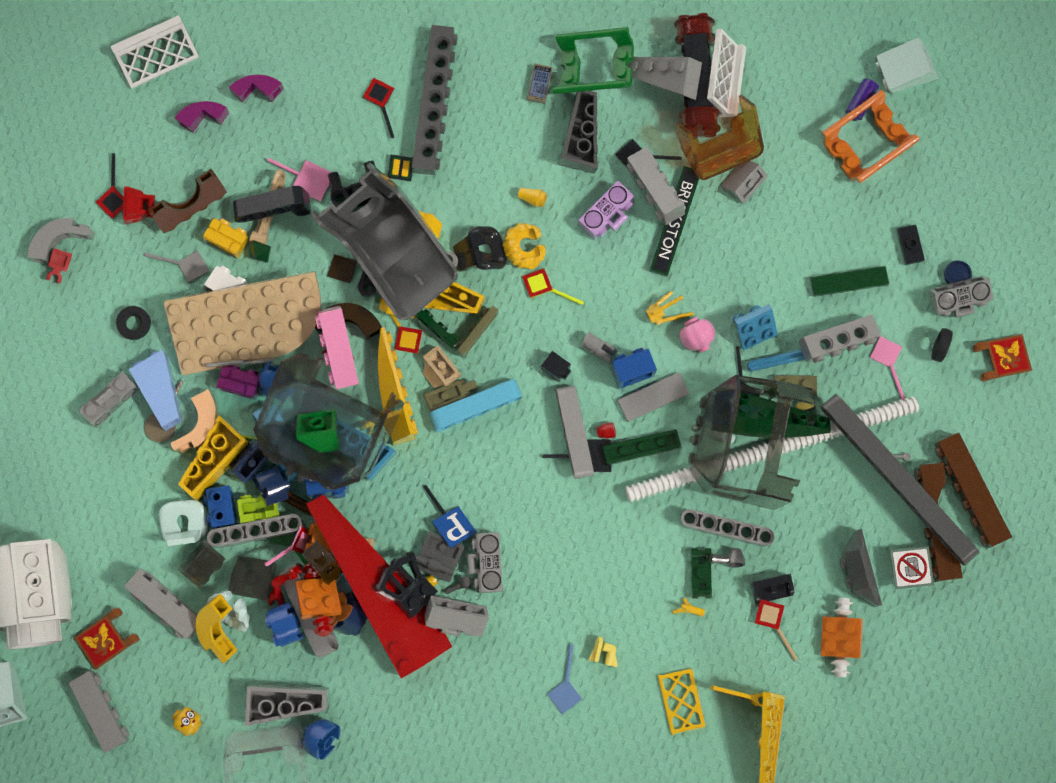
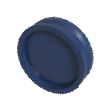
(957, 272)

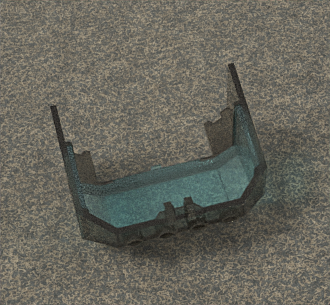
(360, 426)

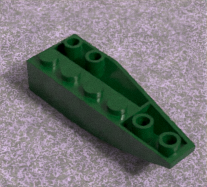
(756, 418)

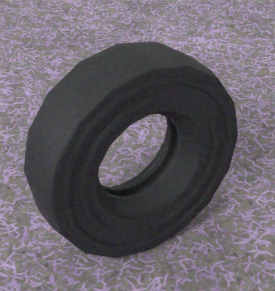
(144, 326)
(942, 345)

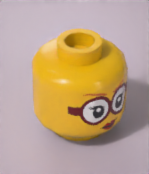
(186, 721)

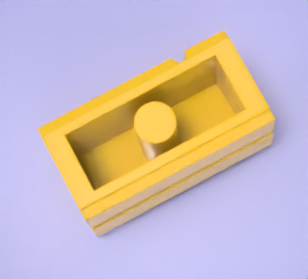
(226, 237)

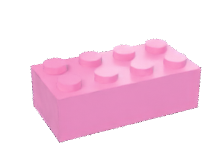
(338, 347)

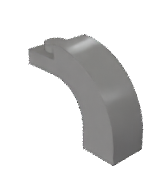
(54, 232)

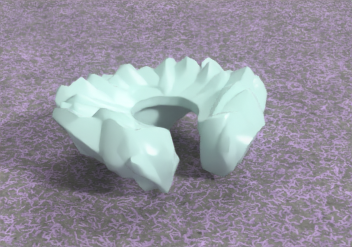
(238, 616)

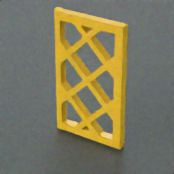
(697, 707)

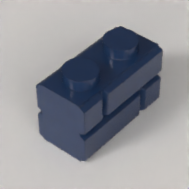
(248, 461)

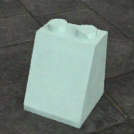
(906, 66)
(11, 699)

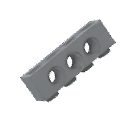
(864, 326)

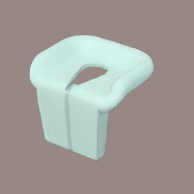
(196, 522)

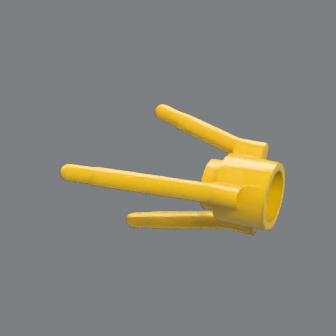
(656, 312)

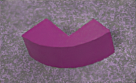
(264, 84)
(193, 114)

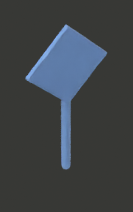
(565, 695)

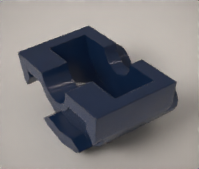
(271, 485)
(355, 620)

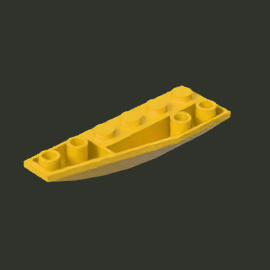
(390, 382)

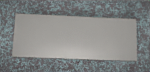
(653, 397)

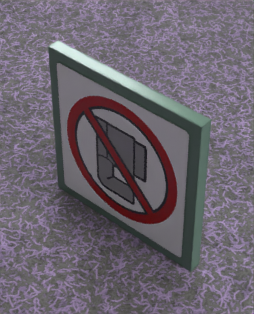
(911, 567)

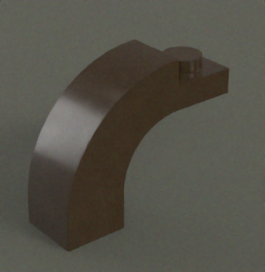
(360, 317)

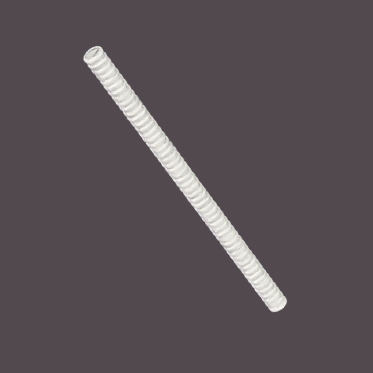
(754, 454)

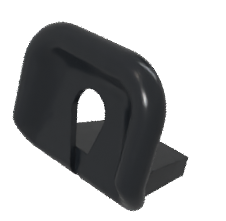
(469, 254)

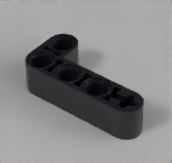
(272, 203)

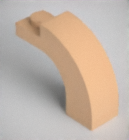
(207, 414)

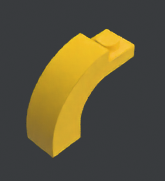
(210, 629)

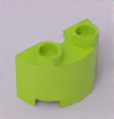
(255, 509)

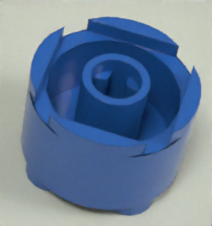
(284, 625)

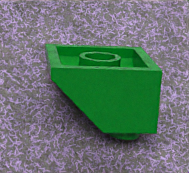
(319, 430)

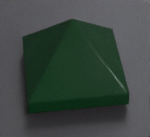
(260, 251)

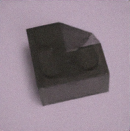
(252, 578)

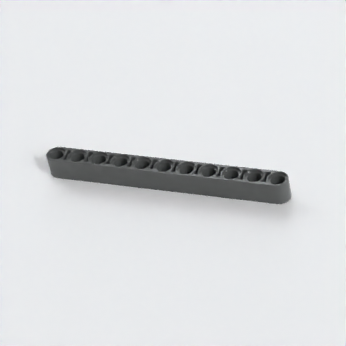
(900, 479)

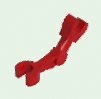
(276, 583)

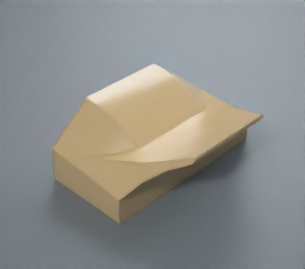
(439, 368)

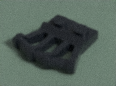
(415, 594)

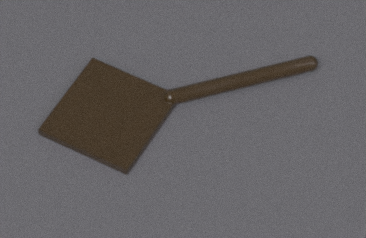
(342, 268)

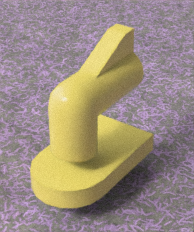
(609, 648)

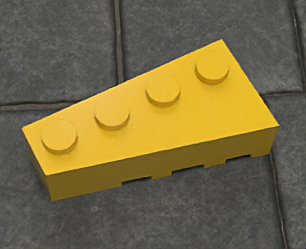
(213, 458)

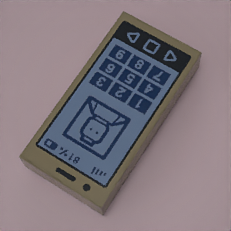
(539, 83)

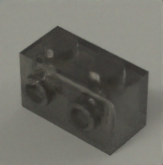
(201, 564)

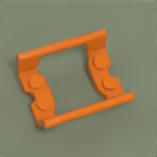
(883, 119)

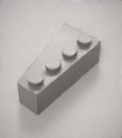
(656, 186)

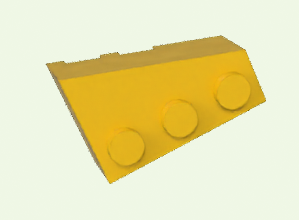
(458, 299)

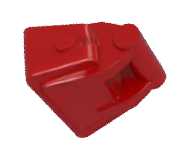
(133, 205)

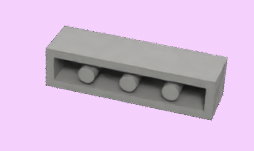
(99, 711)

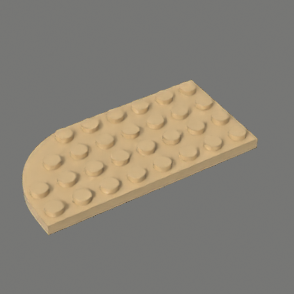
(243, 321)

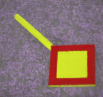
(538, 283)

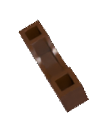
(207, 190)

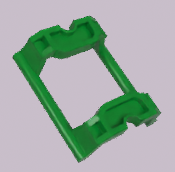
(570, 60)

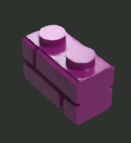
(239, 382)

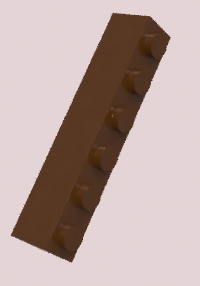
(972, 490)

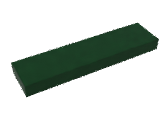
(849, 281)
(641, 447)

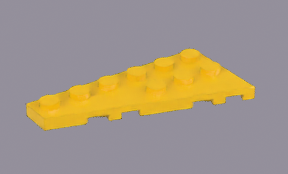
(770, 735)

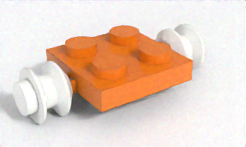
(842, 637)

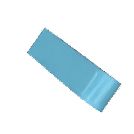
(475, 405)

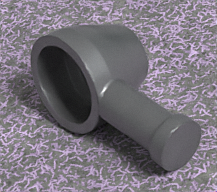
(734, 558)

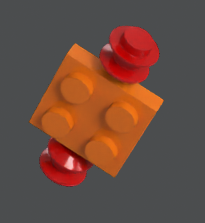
(318, 601)

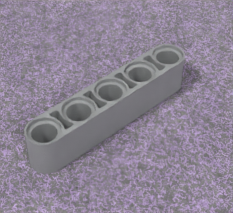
(574, 432)
(736, 526)
(245, 529)
(321, 645)

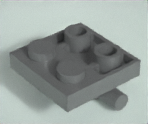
(438, 558)

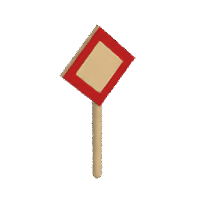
(770, 615)

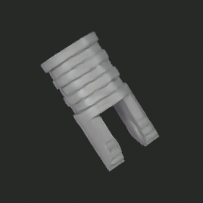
(598, 347)

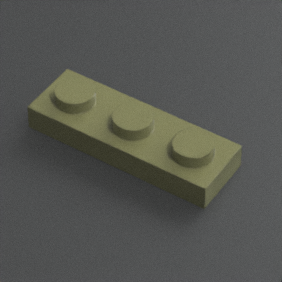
(477, 330)

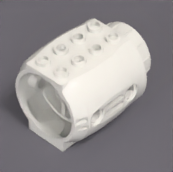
(33, 593)

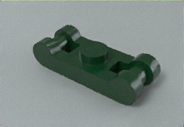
(701, 573)

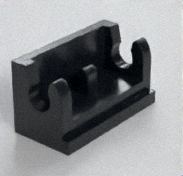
(772, 588)

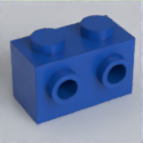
(221, 507)

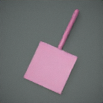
(311, 178)

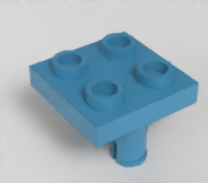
(755, 326)

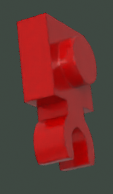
(59, 261)

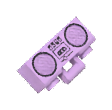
(598, 217)

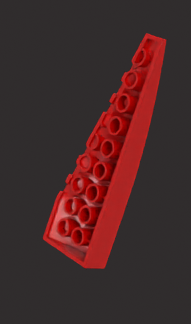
(404, 639)

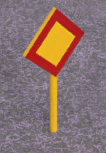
(407, 338)

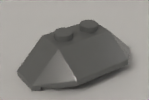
(859, 570)

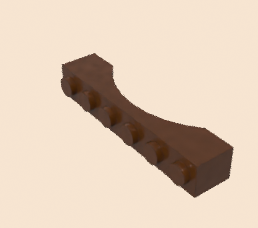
(945, 565)

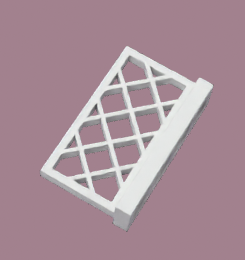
(151, 36)
(726, 74)

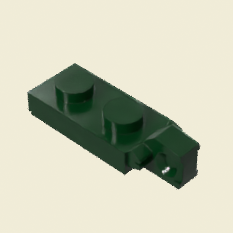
(438, 329)

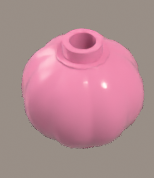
(697, 334)

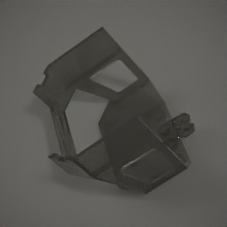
(715, 433)

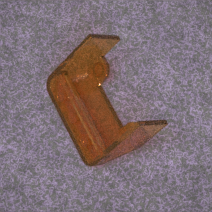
(727, 150)

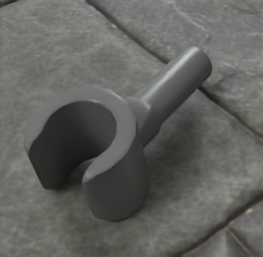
(465, 582)

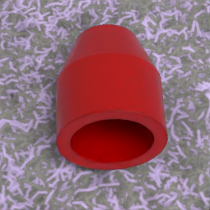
(606, 430)

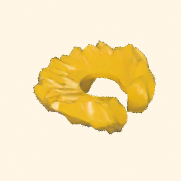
(516, 254)

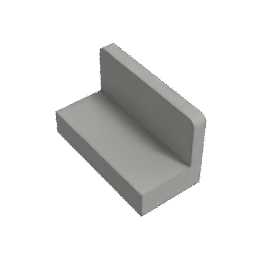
(744, 180)

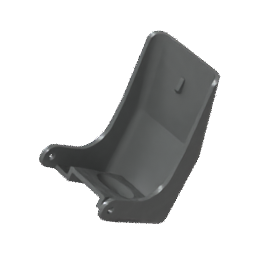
(391, 244)

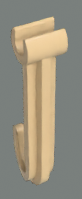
(260, 234)

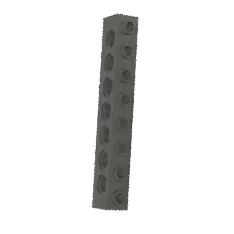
(439, 36)

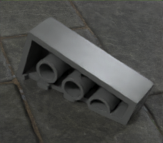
(580, 140)

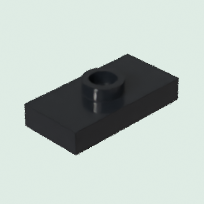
(910, 245)

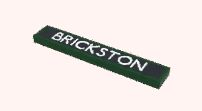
(672, 231)

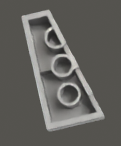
(669, 73)
(163, 602)
(278, 702)

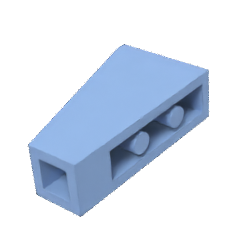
(158, 387)

